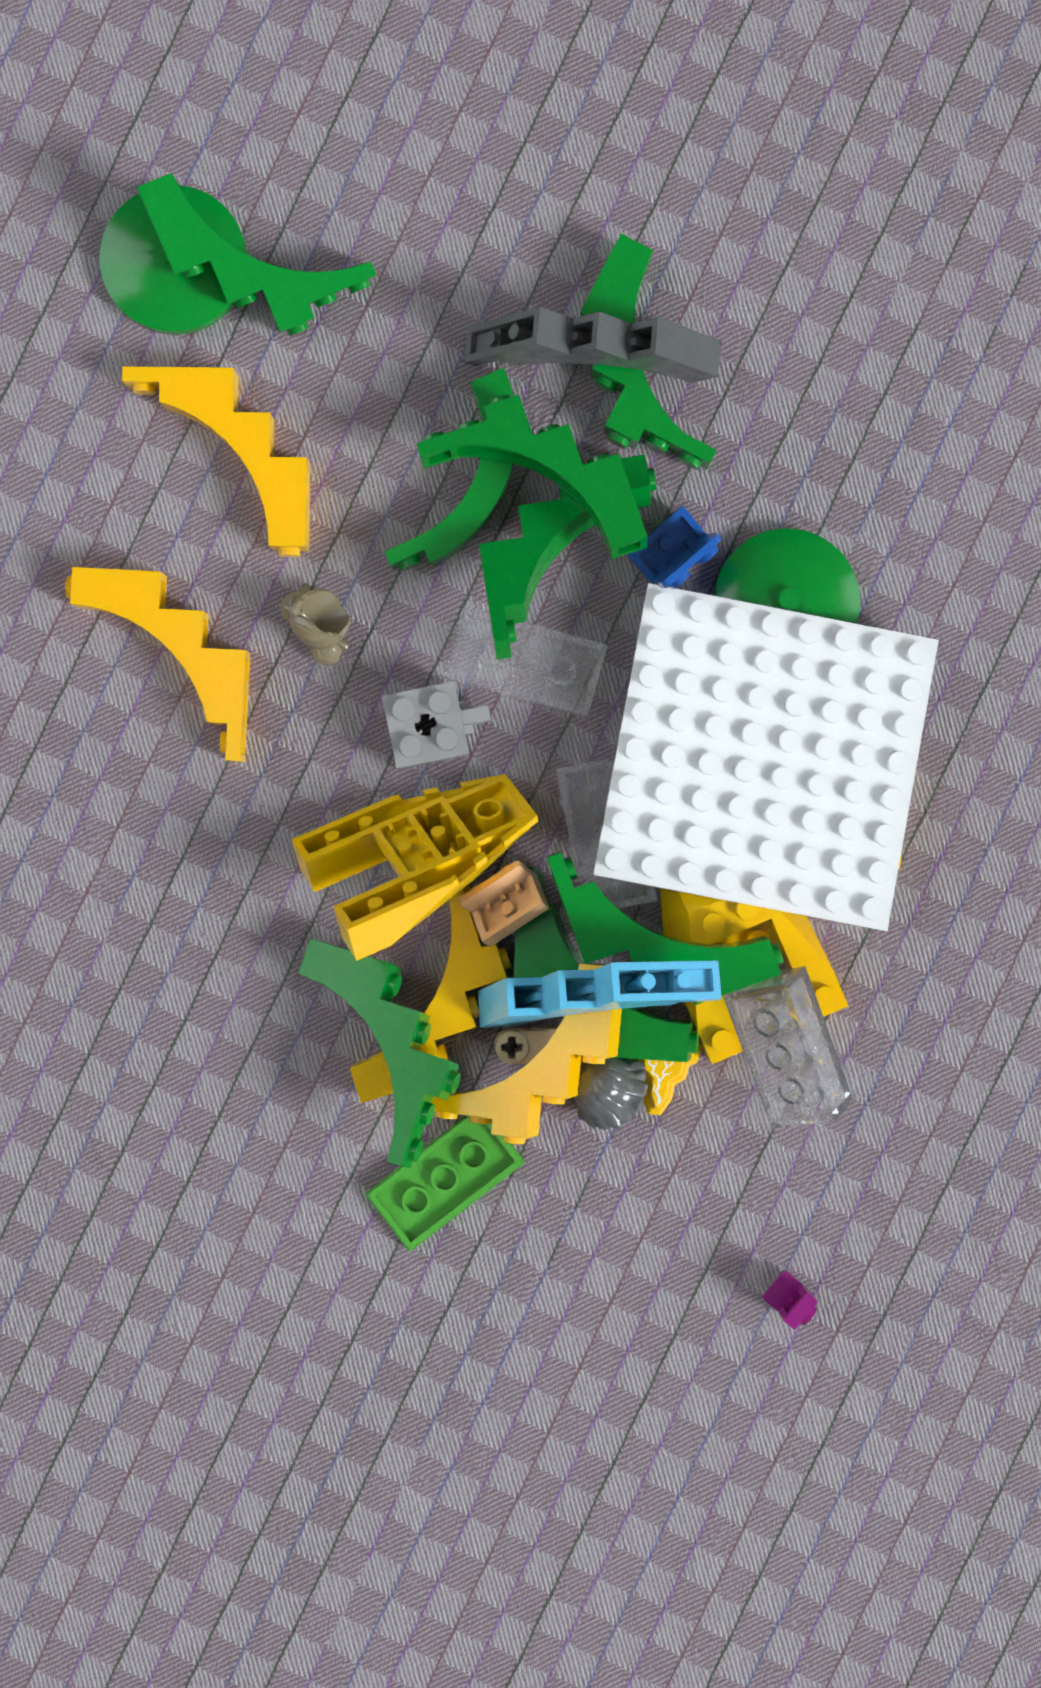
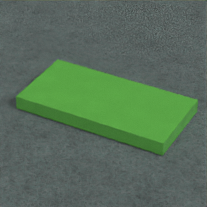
(444, 1180)

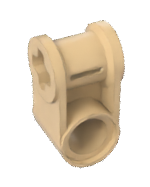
(531, 1041)

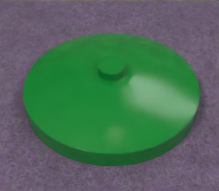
(143, 280)
(791, 573)

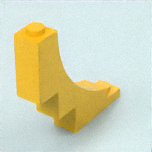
(211, 400)
(217, 674)

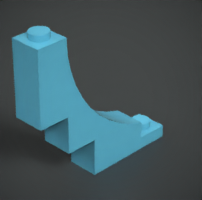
(605, 988)

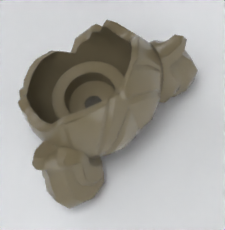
(317, 622)

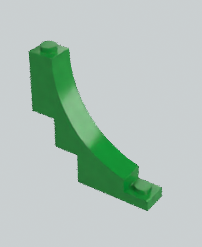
(517, 564)
(606, 930)
(545, 947)

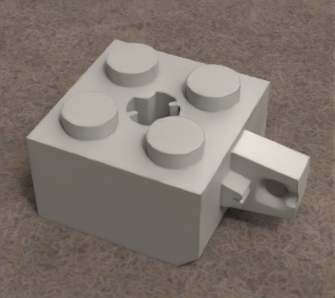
(453, 722)

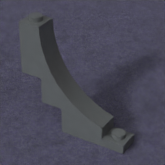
(596, 339)

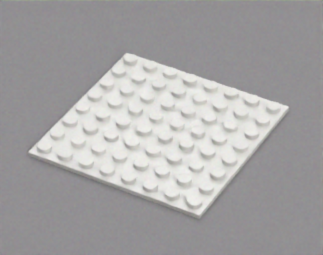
(766, 757)

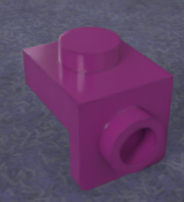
(791, 1300)

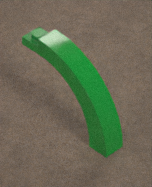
(477, 505)

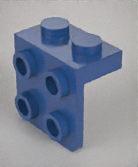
(674, 549)

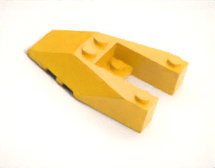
(431, 843)
(723, 922)

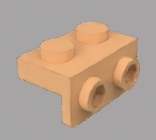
(505, 902)

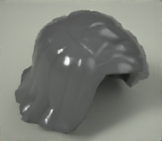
(610, 1092)

